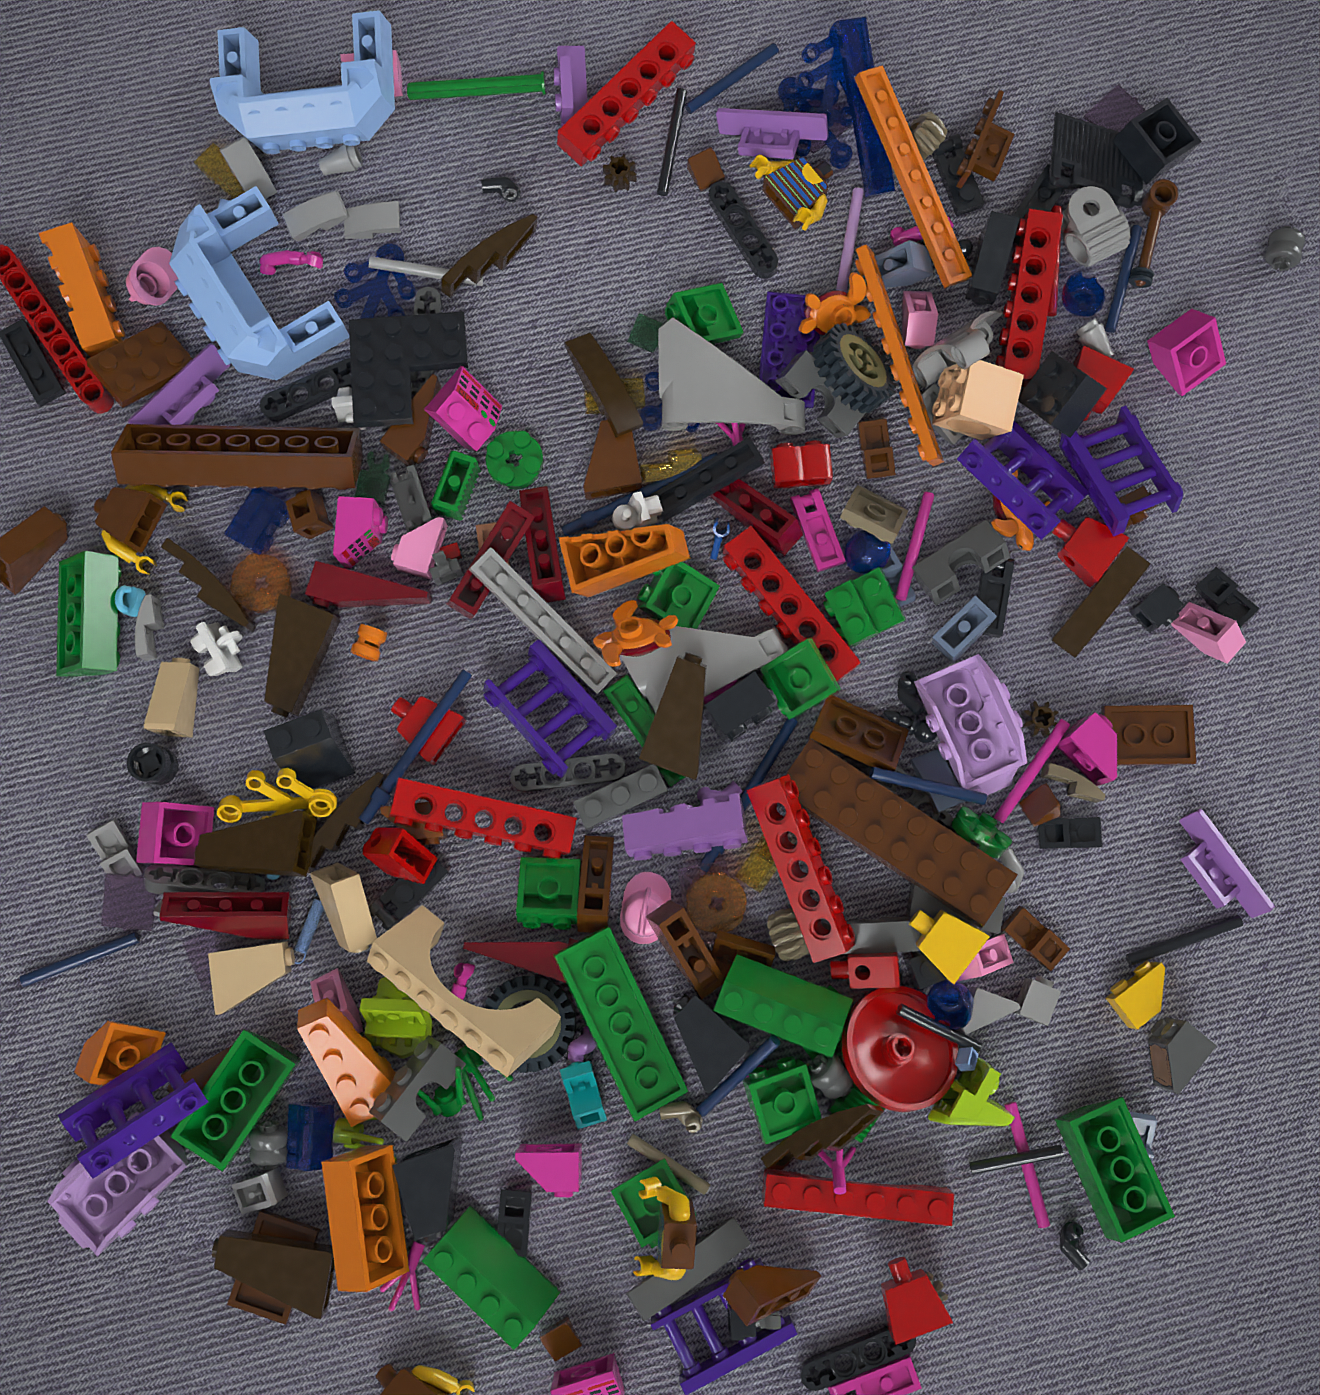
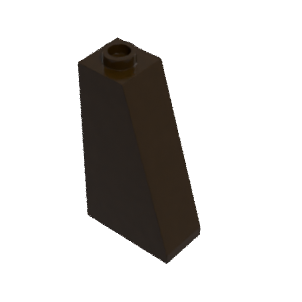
(297, 652)
(677, 725)
(260, 847)
(280, 1267)

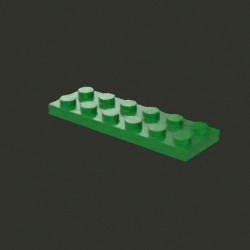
(620, 1023)

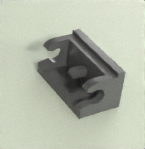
(411, 498)

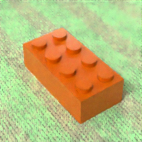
(365, 1218)

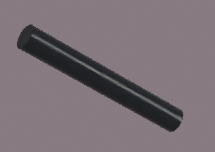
(937, 1027)
(1016, 1159)

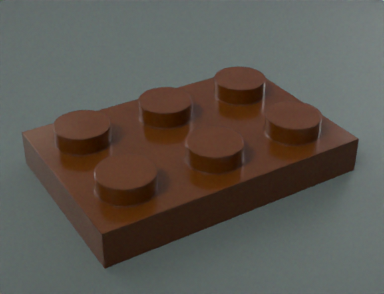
(139, 364)
(859, 734)
(1153, 734)
(253, 1300)

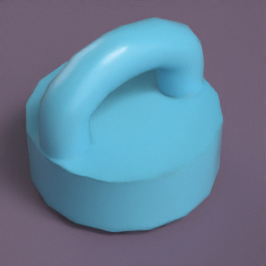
(129, 600)

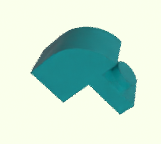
(583, 1094)

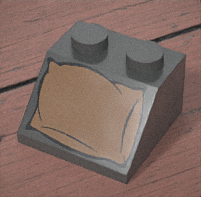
(1176, 1053)

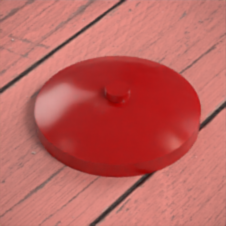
(893, 1057)

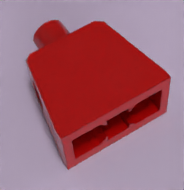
(1104, 370)
(1088, 548)
(415, 716)
(391, 847)
(882, 970)
(911, 1303)

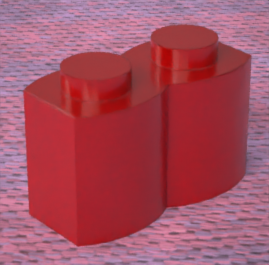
(801, 465)

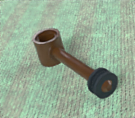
(1168, 191)

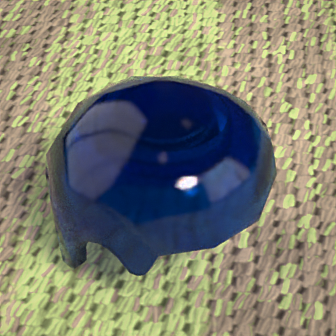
(1082, 295)
(866, 552)
(951, 1003)

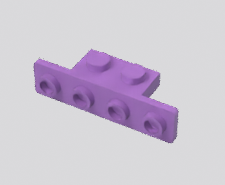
(572, 82)
(771, 132)
(184, 392)
(1219, 868)

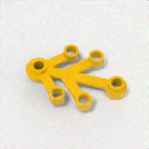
(315, 802)

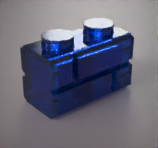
(257, 521)
(309, 1135)

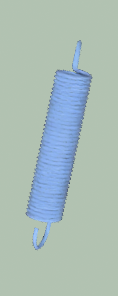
(309, 928)

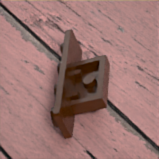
(989, 148)
(729, 945)

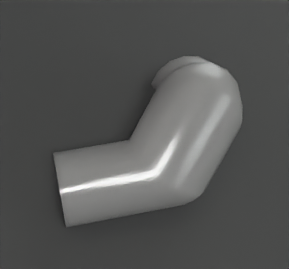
(1011, 861)

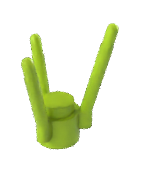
(353, 1135)

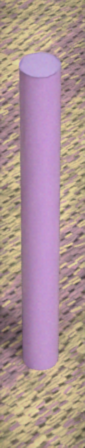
(850, 238)

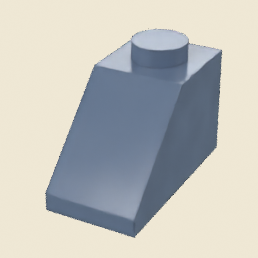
(904, 264)
(963, 629)

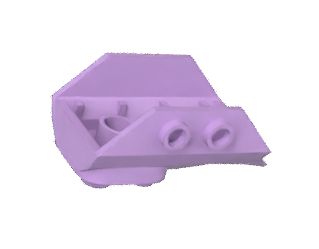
(974, 724)
(106, 1206)

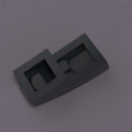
(1224, 598)
(1071, 833)
(515, 1218)

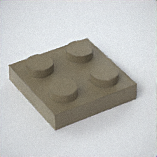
(874, 514)

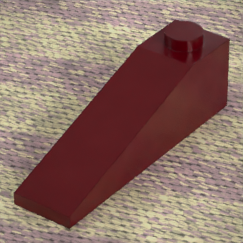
(753, 509)
(503, 540)
(542, 545)
(349, 588)
(236, 913)
(527, 955)

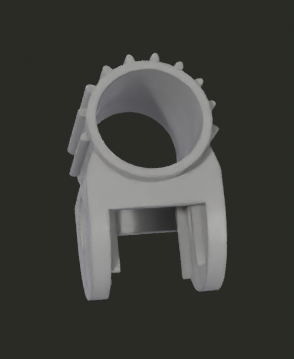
(1093, 232)

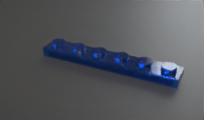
(858, 57)

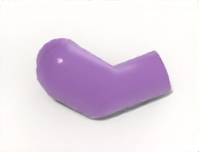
(706, 793)
(581, 1046)

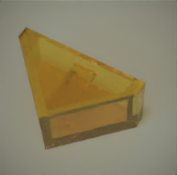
(758, 867)

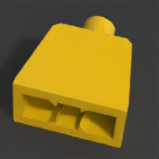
(948, 942)

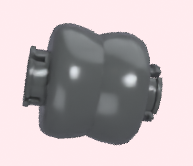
(1285, 248)
(830, 1076)
(268, 1145)

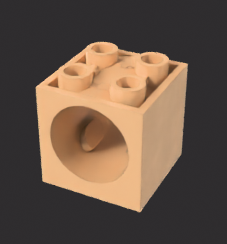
(977, 400)

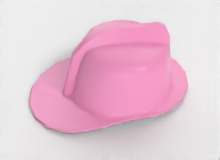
(152, 278)
(641, 897)

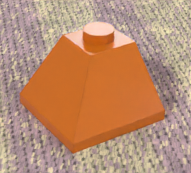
(115, 1050)

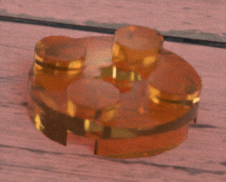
(255, 568)
(718, 885)

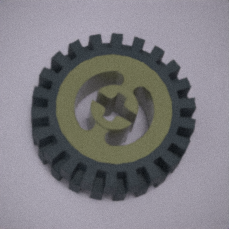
(853, 368)
(527, 989)

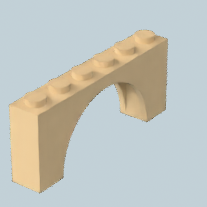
(498, 1036)

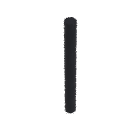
(672, 141)
(1184, 940)

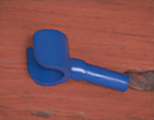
(719, 534)

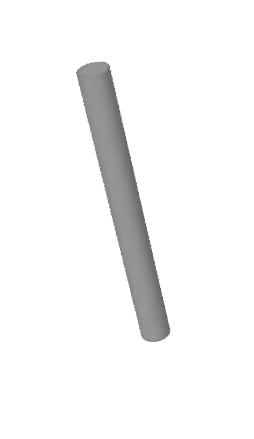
(412, 268)

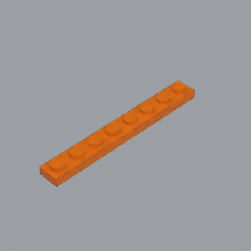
(913, 176)
(894, 345)

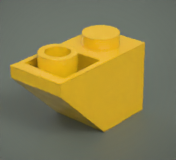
(1140, 996)

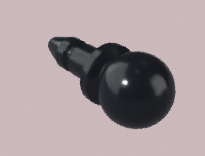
(916, 727)

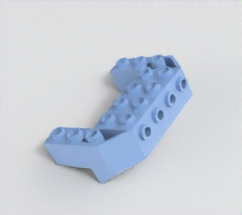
(311, 115)
(229, 302)

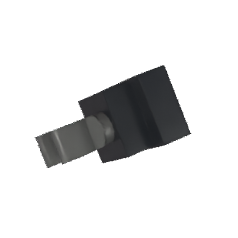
(738, 1330)

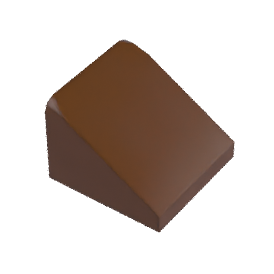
(705, 169)
(1040, 806)
(560, 1339)

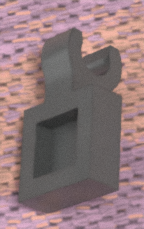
(445, 568)

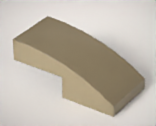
(1078, 785)

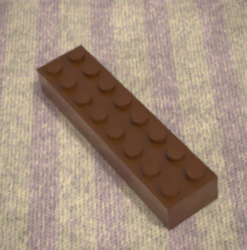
(238, 456)
(899, 835)

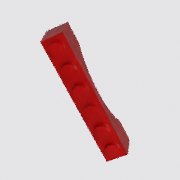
(869, 1200)

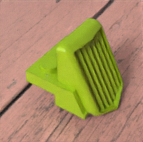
(394, 1020)
(969, 1102)

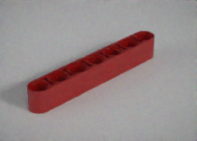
(59, 338)

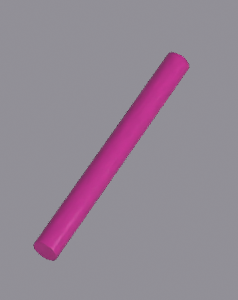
(914, 546)
(1032, 770)
(1028, 1169)

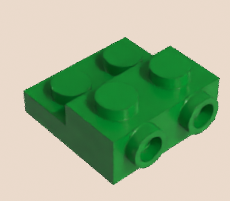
(706, 312)
(678, 592)
(864, 607)
(799, 679)
(548, 892)
(782, 1099)
(644, 1213)

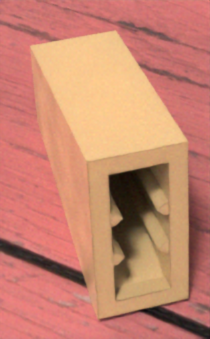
(174, 699)
(345, 906)
(246, 971)

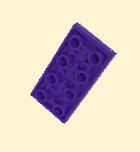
(783, 339)

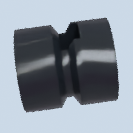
(152, 764)

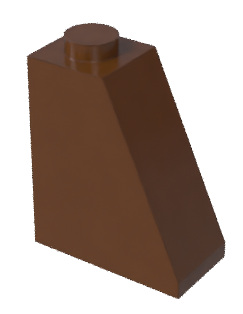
(612, 465)
(30, 547)

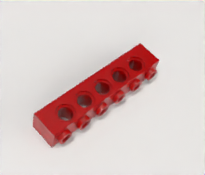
(668, 43)
(1046, 229)
(751, 545)
(559, 826)
(797, 884)

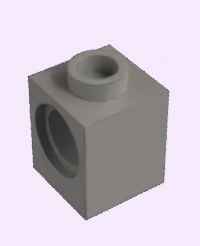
(1037, 1000)

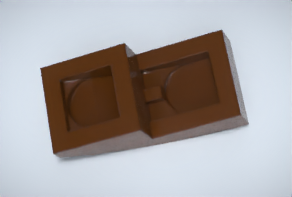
(876, 449)
(1035, 938)

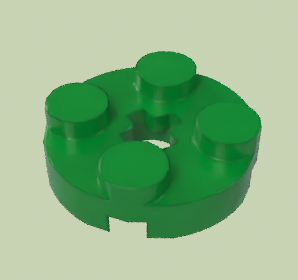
(514, 443)
(982, 831)

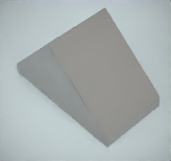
(987, 1009)
(260, 1191)

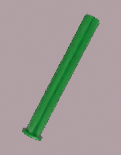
(477, 87)

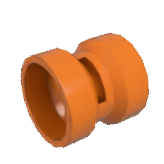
(371, 636)

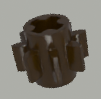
(626, 170)
(1044, 711)

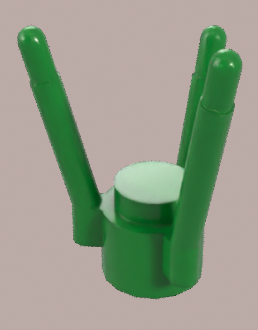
(473, 1062)
(447, 1101)

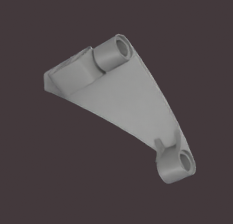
(961, 348)
(710, 387)
(725, 655)

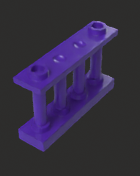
(1037, 465)
(1103, 491)
(558, 681)
(124, 1092)
(722, 1358)

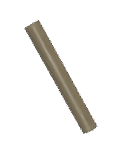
(678, 1170)

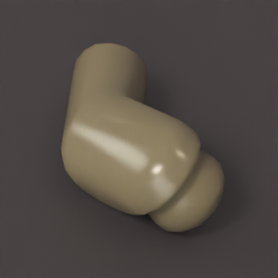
(684, 1113)

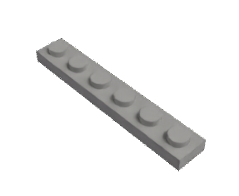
(542, 621)

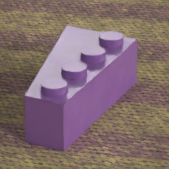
(685, 828)

